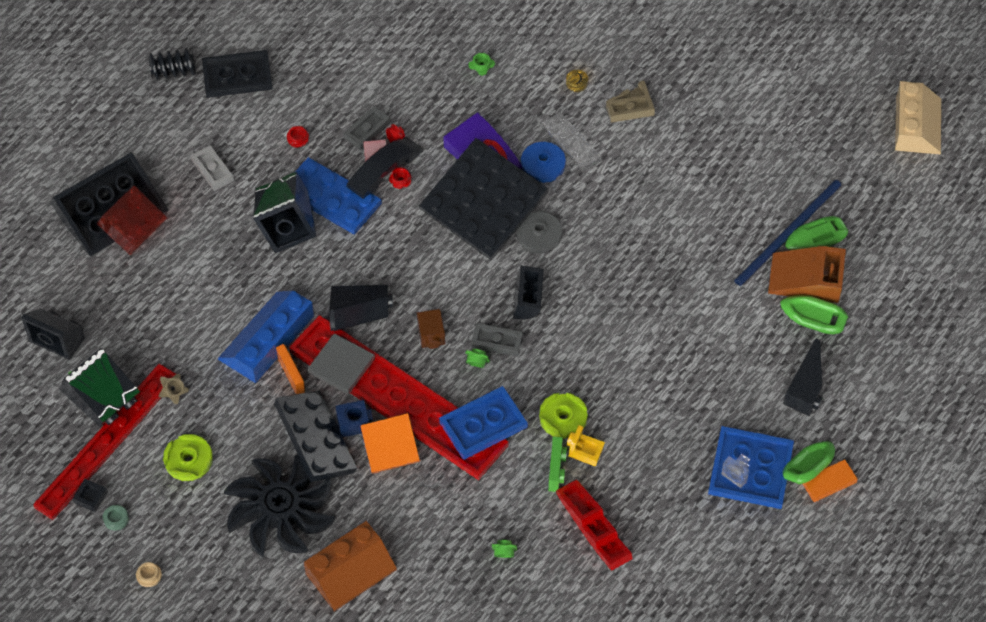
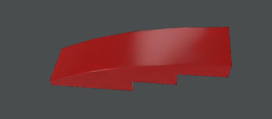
(594, 525)

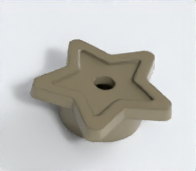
(179, 387)

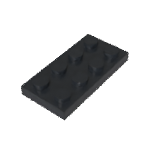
(315, 436)

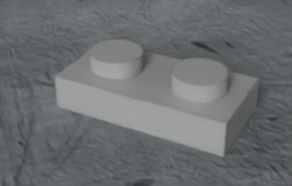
(212, 168)

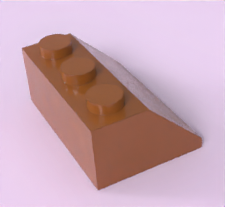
(349, 566)

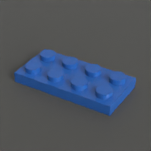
(333, 199)

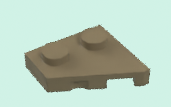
(631, 104)

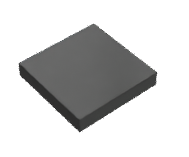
(341, 364)

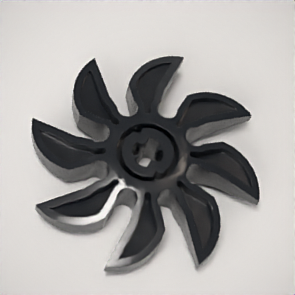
(265, 507)

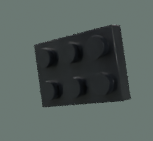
(236, 73)

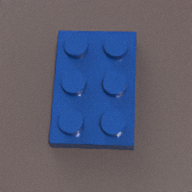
(483, 422)

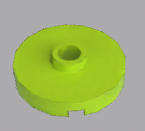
(559, 405)
(183, 447)

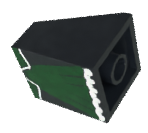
(284, 212)
(100, 388)

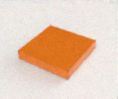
(390, 443)

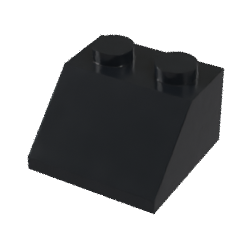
(53, 332)

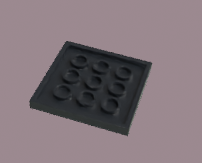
(483, 198)

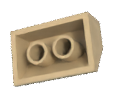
(917, 119)

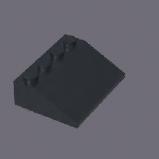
(91, 198)

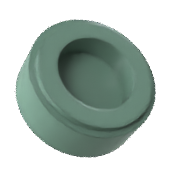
(115, 517)

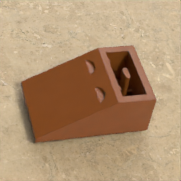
(808, 272)

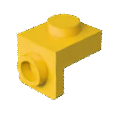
(584, 447)

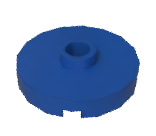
(543, 170)

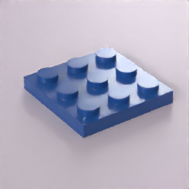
(766, 464)

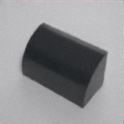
(528, 292)

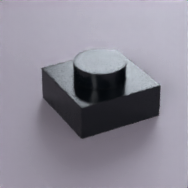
(90, 495)

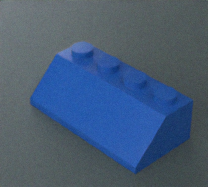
(272, 326)

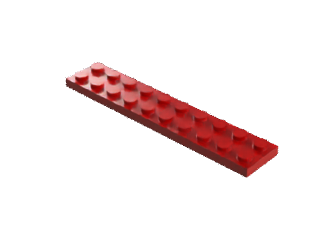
(397, 393)

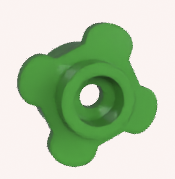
(481, 58)
(477, 358)
(504, 549)

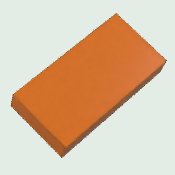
(290, 369)
(830, 481)

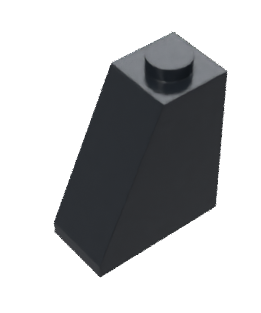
(358, 305)

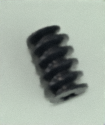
(172, 64)

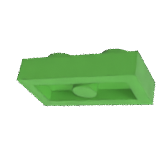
(557, 456)

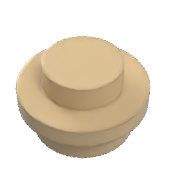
(148, 574)

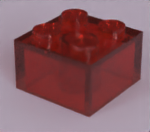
(132, 220)

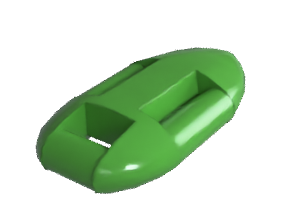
(818, 233)
(814, 313)
(809, 462)

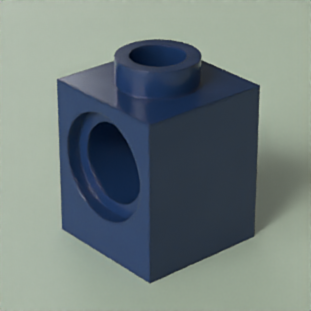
(349, 410)

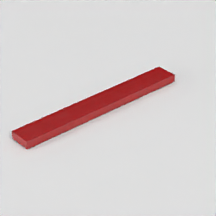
(101, 446)

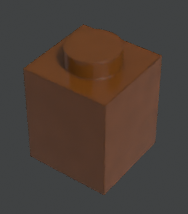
(430, 329)

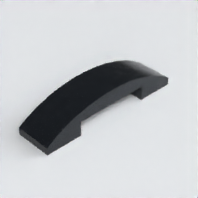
(382, 163)

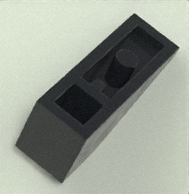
(806, 386)

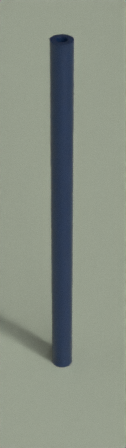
(782, 238)

